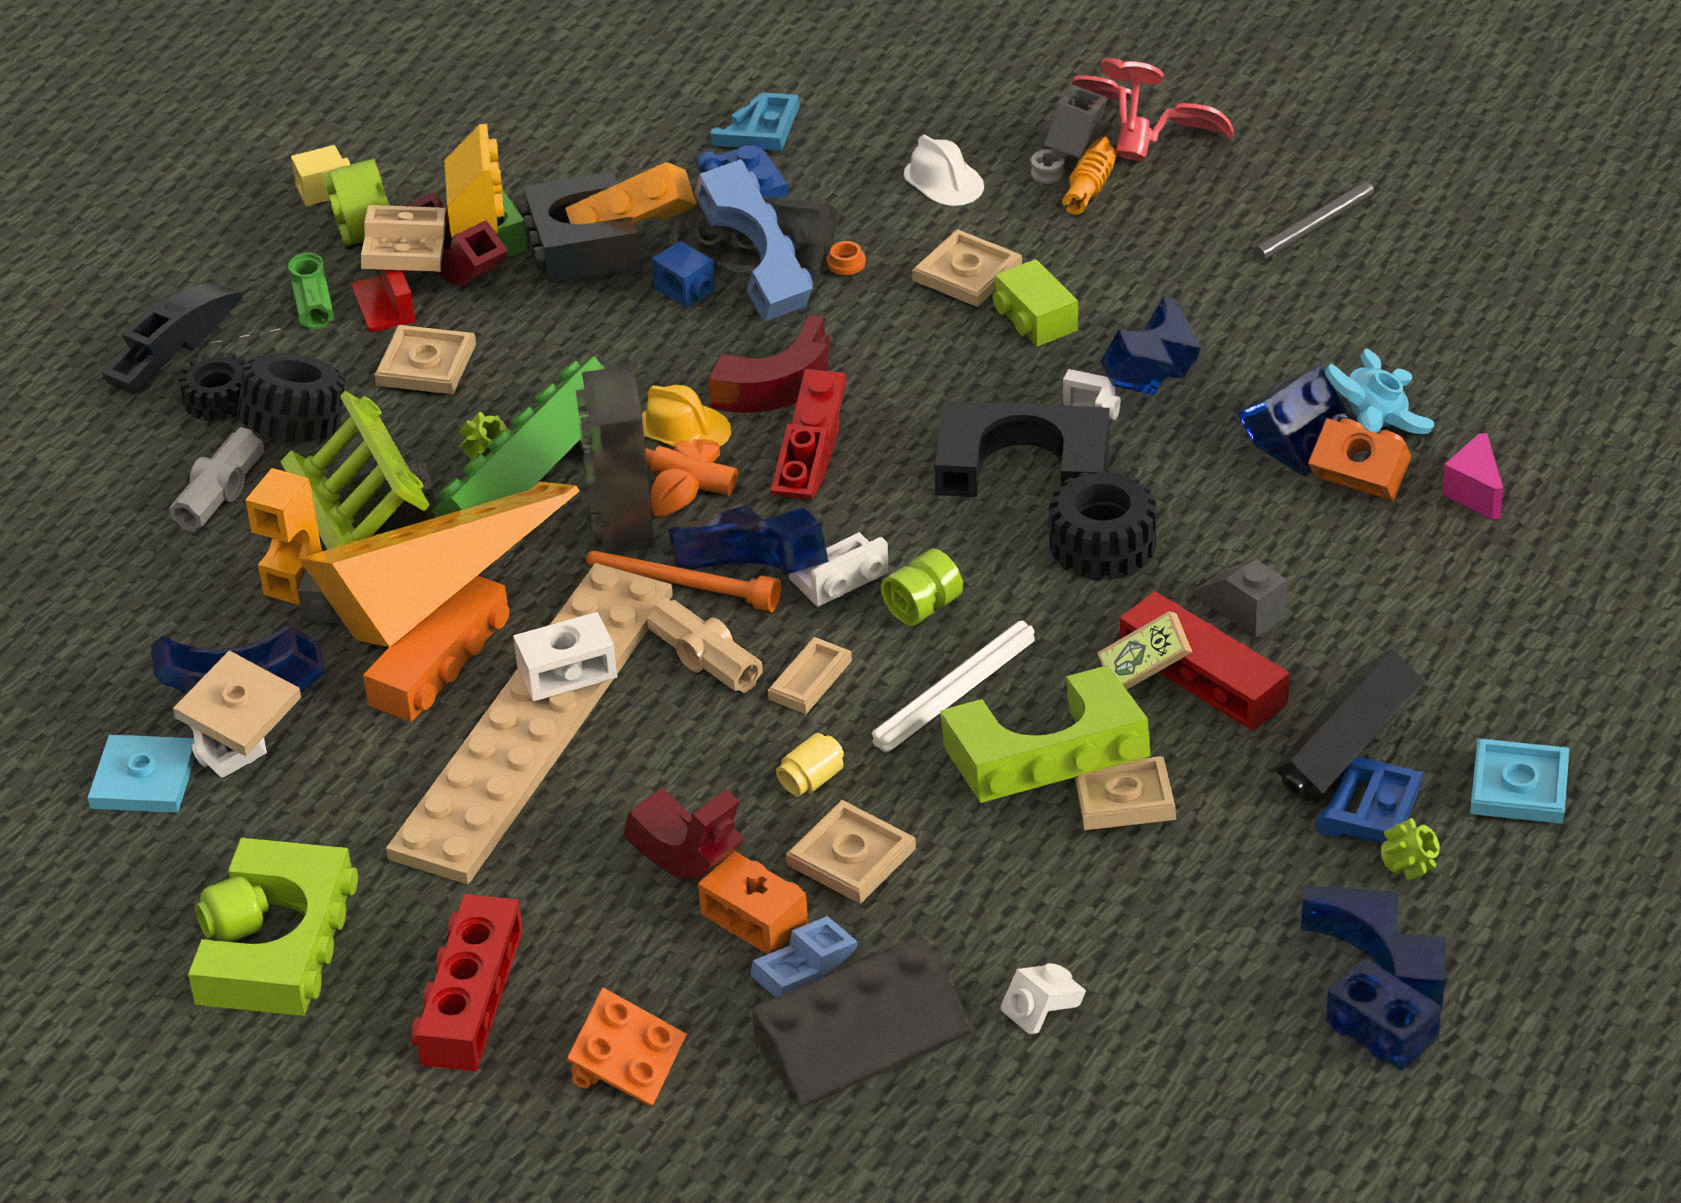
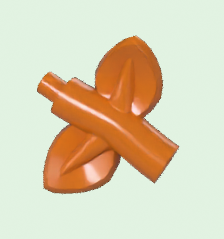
(685, 472)

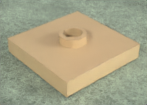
(965, 267)
(425, 359)
(237, 703)
(1126, 794)
(850, 851)

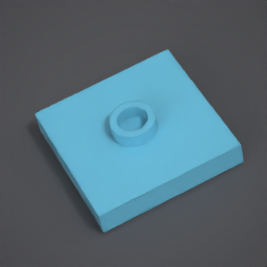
(142, 773)
(1520, 781)

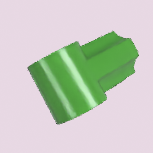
(310, 290)

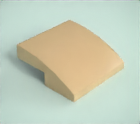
(403, 238)

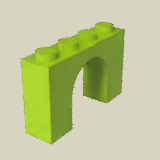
(1001, 762)
(287, 971)

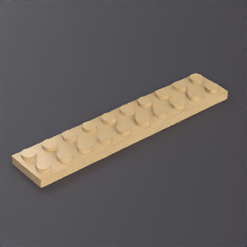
(518, 741)

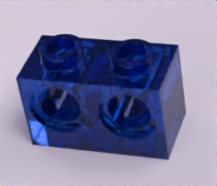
(1383, 1014)

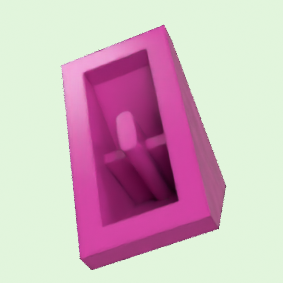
(1474, 478)

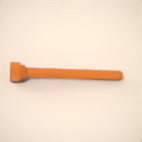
(761, 592)

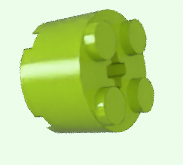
(350, 193)

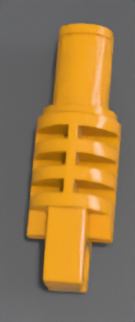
(1089, 175)

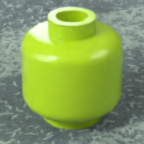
(231, 909)

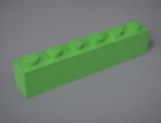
(528, 451)

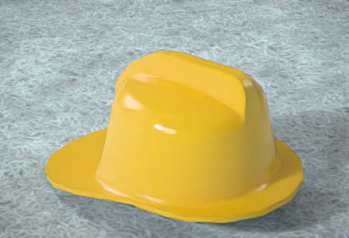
(678, 414)

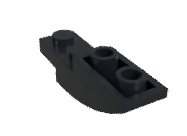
(163, 329)

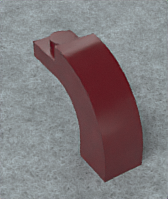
(468, 252)
(772, 381)
(681, 841)

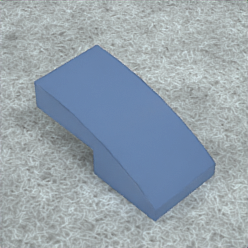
(810, 955)

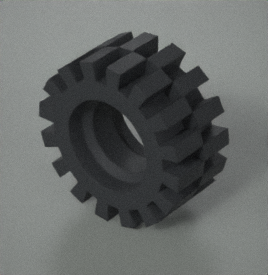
(198, 379)

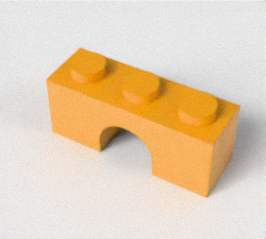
(652, 194)
(285, 512)

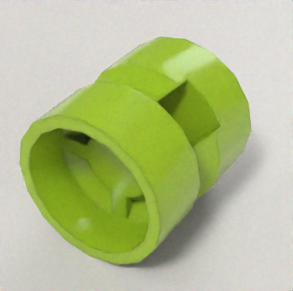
(922, 585)

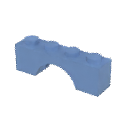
(733, 200)

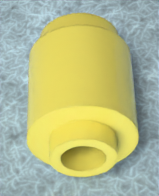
(810, 764)

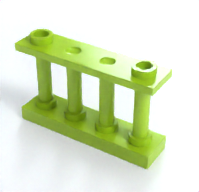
(336, 519)

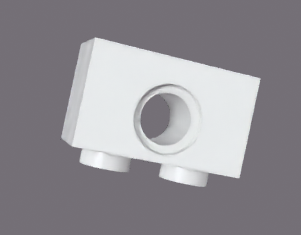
(565, 656)

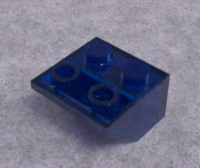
(1292, 417)

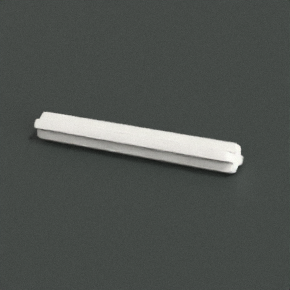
(953, 686)

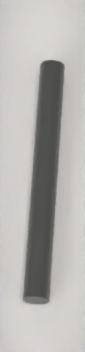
(1314, 221)

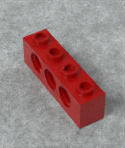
(468, 982)

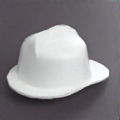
(942, 174)

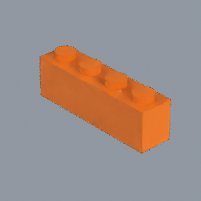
(436, 649)

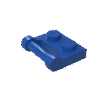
(755, 160)
(1384, 804)

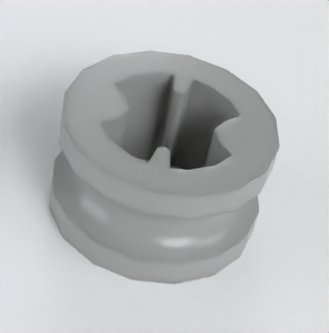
(1047, 167)

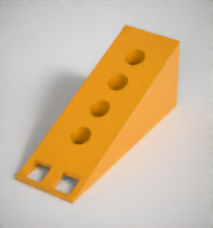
(405, 574)

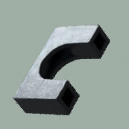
(576, 249)
(978, 429)

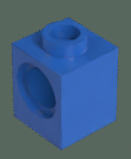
(683, 274)

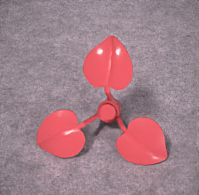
(1135, 130)

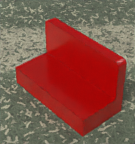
(384, 300)

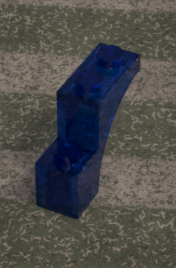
(1148, 357)
(741, 536)
(285, 654)
(1371, 924)

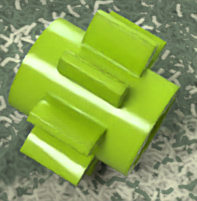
(480, 433)
(1410, 849)

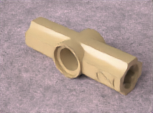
(704, 645)

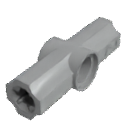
(216, 479)

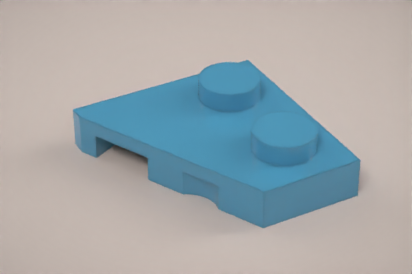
(763, 121)

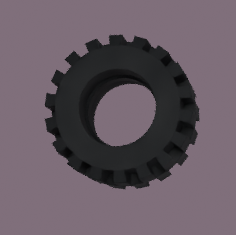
(291, 397)
(1102, 524)

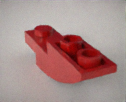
(810, 436)

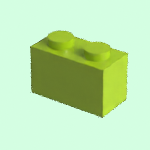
(1036, 302)

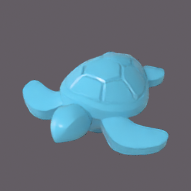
(1378, 396)

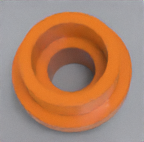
(846, 258)

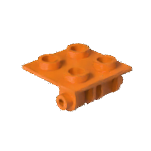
(624, 1048)

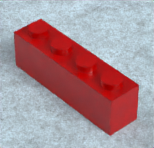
(1219, 667)

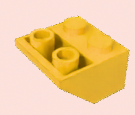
(474, 182)

